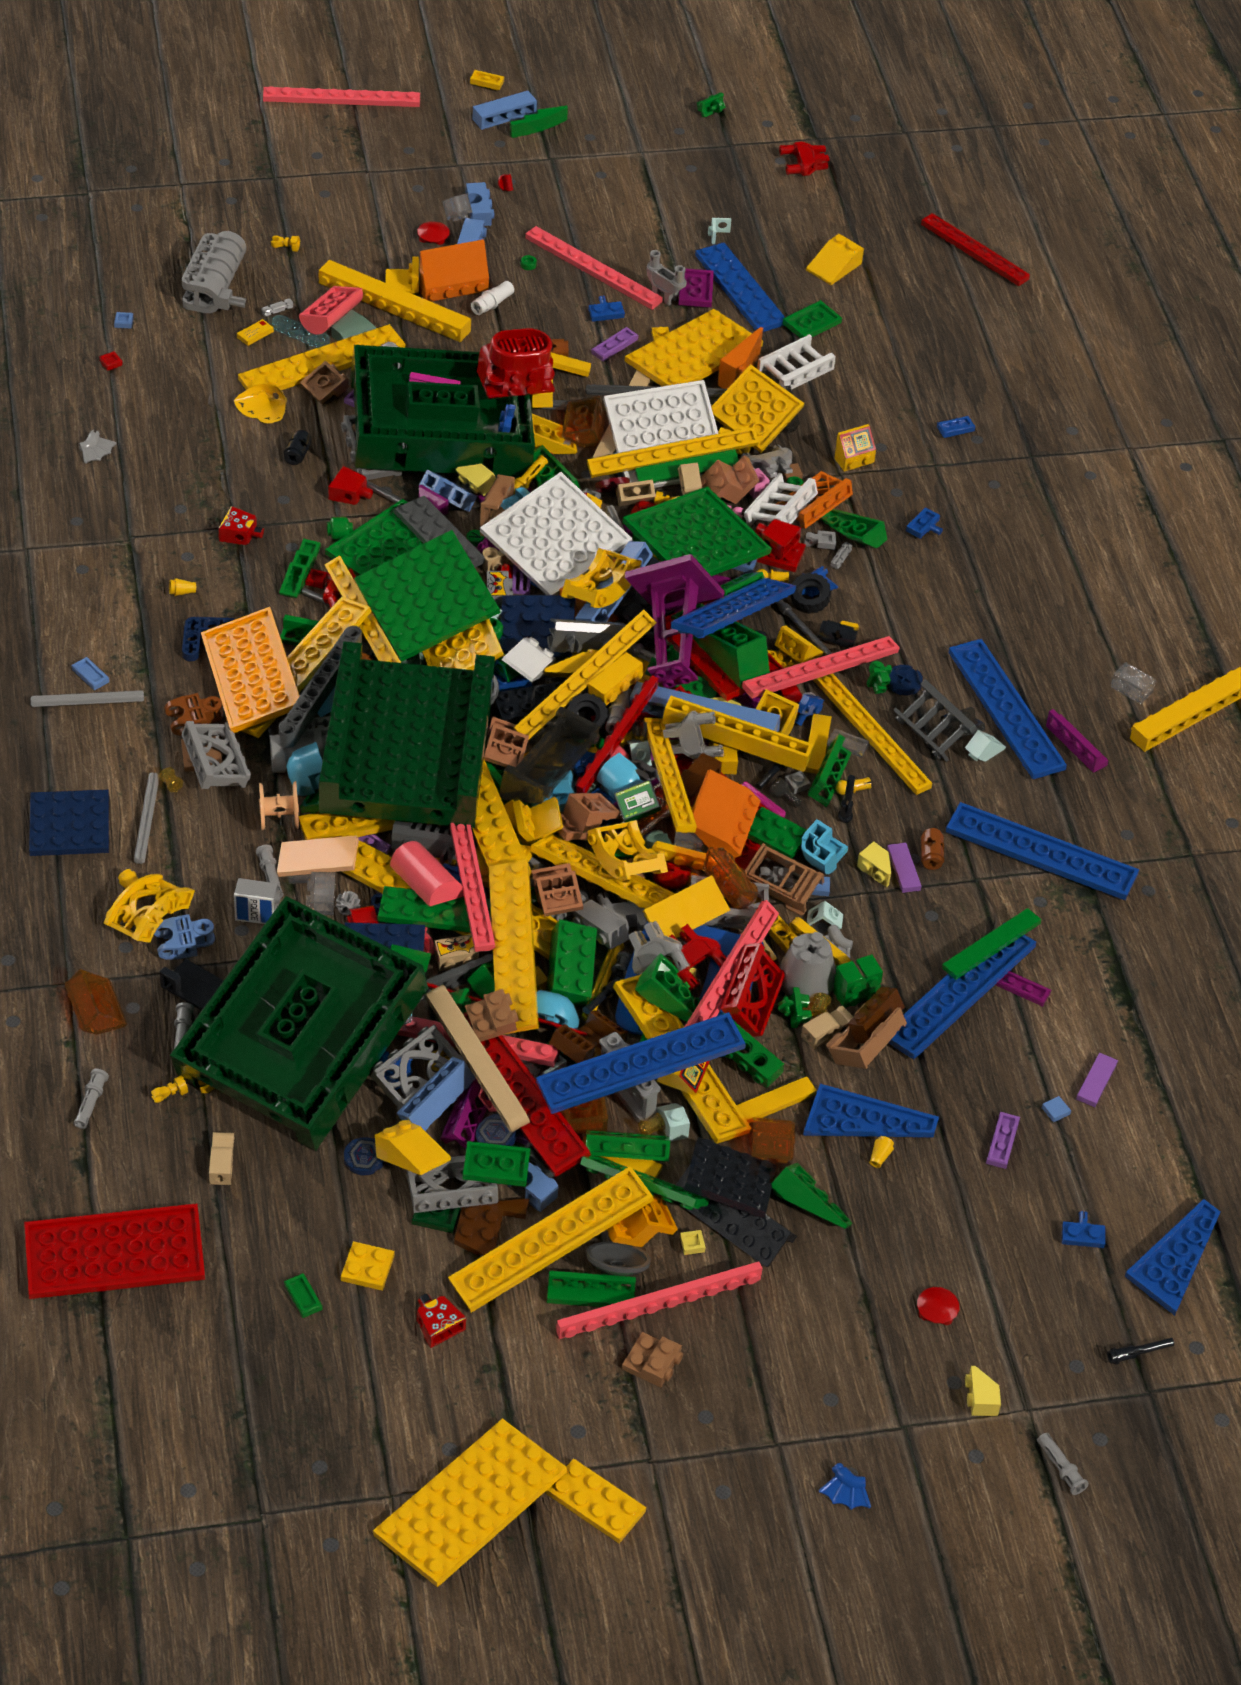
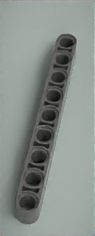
(315, 692)

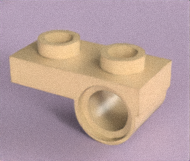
(494, 559)

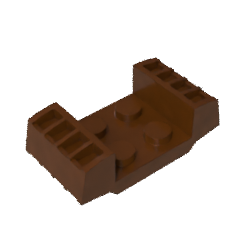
(584, 1048)

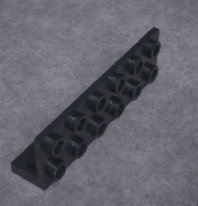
(518, 703)
(190, 983)
(751, 1233)

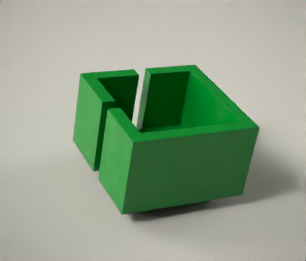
(851, 986)

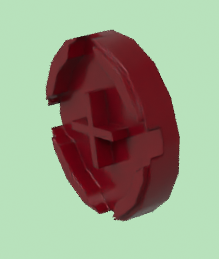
(609, 484)

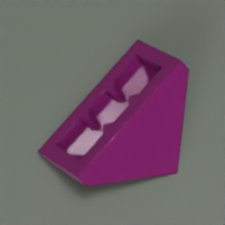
(437, 500)

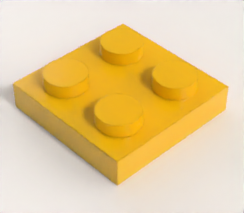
(367, 1266)

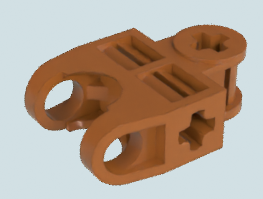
(199, 711)

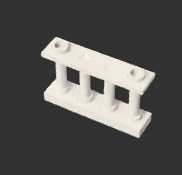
(803, 374)
(787, 513)

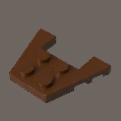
(481, 1224)

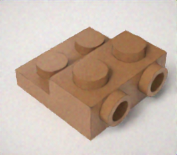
(325, 382)
(492, 1015)
(653, 1359)

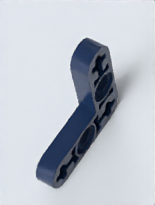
(200, 625)

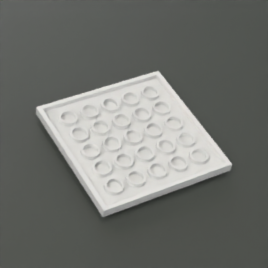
(659, 418)
(554, 533)

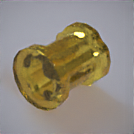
(172, 781)
(821, 1002)
(652, 1125)

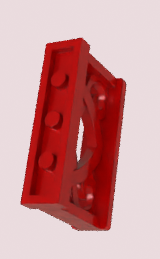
(739, 995)

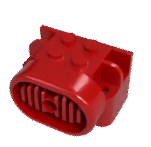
(517, 363)

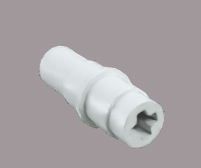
(492, 297)

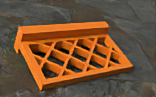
(823, 504)

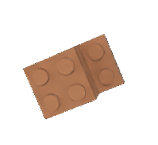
(730, 481)
(503, 744)
(585, 813)
(557, 890)

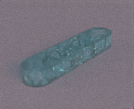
(284, 324)

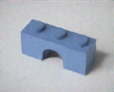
(480, 202)
(454, 493)
(541, 1188)

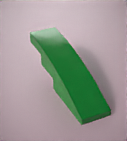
(538, 122)
(300, 568)

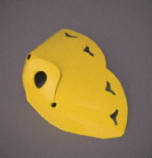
(263, 404)

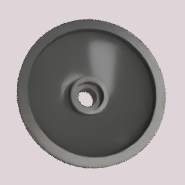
(618, 1258)

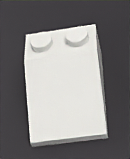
(529, 659)

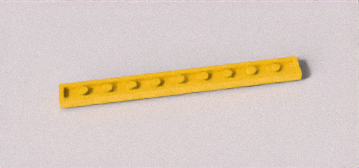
(673, 451)
(370, 626)
(589, 670)
(874, 733)
(670, 777)

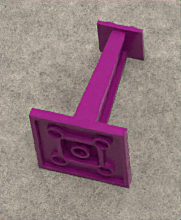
(670, 587)

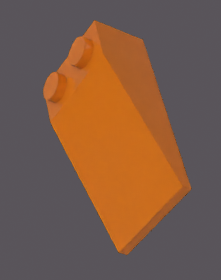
(739, 359)

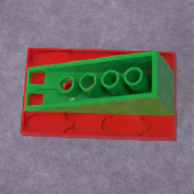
(727, 656)

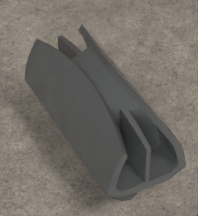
(581, 635)
(434, 838)

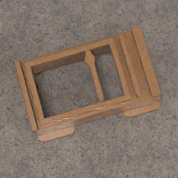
(501, 489)
(803, 888)
(843, 1044)

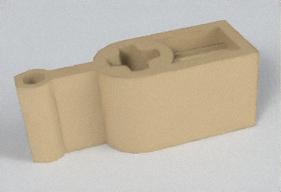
(689, 478)
(825, 1026)
(221, 1159)

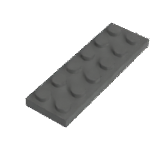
(430, 523)

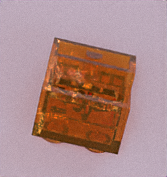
(773, 1139)

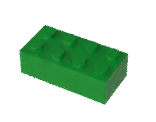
(572, 961)

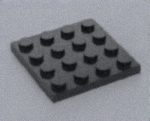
(730, 1177)

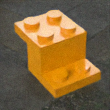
(644, 1224)

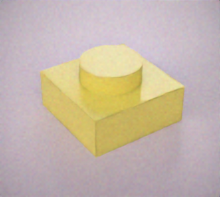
(692, 1242)

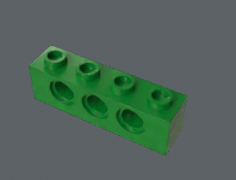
(757, 1053)

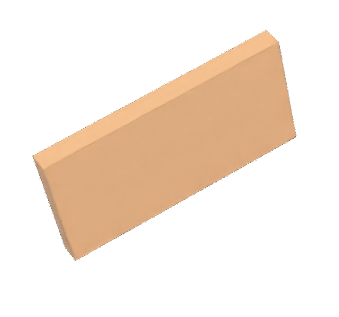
(317, 856)

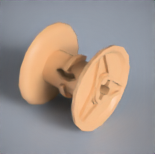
(287, 803)

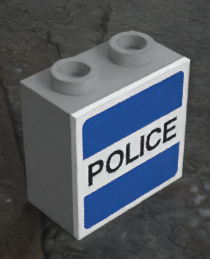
(255, 900)

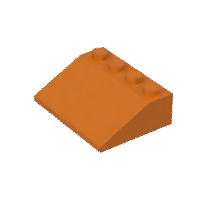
(453, 271)
(724, 813)

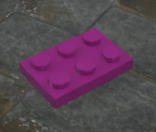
(698, 288)

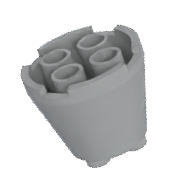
(808, 966)

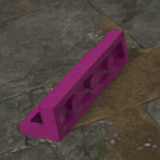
(1075, 741)
(459, 1117)

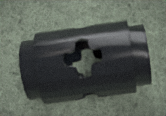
(297, 447)
(828, 634)

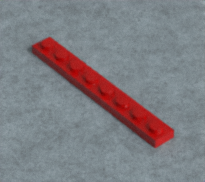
(975, 249)
(620, 730)

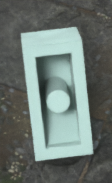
(984, 746)
(675, 1121)

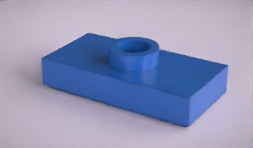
(956, 426)

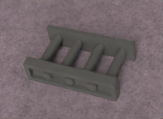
(941, 703)

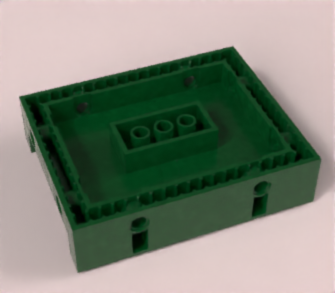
(433, 424)
(406, 740)
(301, 1020)

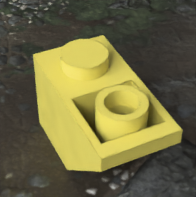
(477, 477)
(876, 863)
(983, 1395)

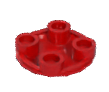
(433, 232)
(938, 1305)

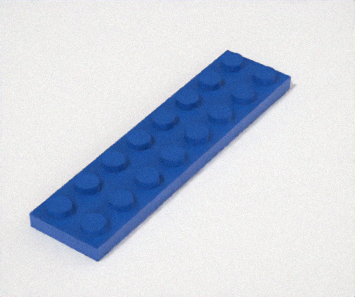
(740, 287)

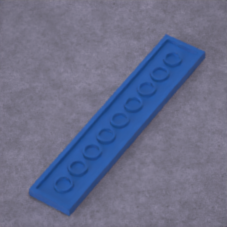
(732, 607)
(1007, 709)
(1042, 851)
(953, 997)
(640, 1063)

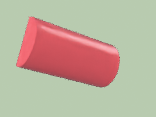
(330, 308)
(425, 874)

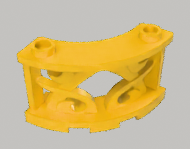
(601, 569)
(644, 859)
(148, 918)

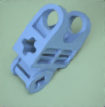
(193, 936)

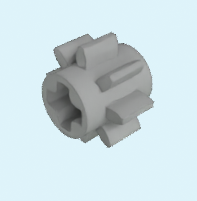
(347, 901)

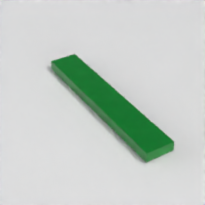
(669, 470)
(991, 943)

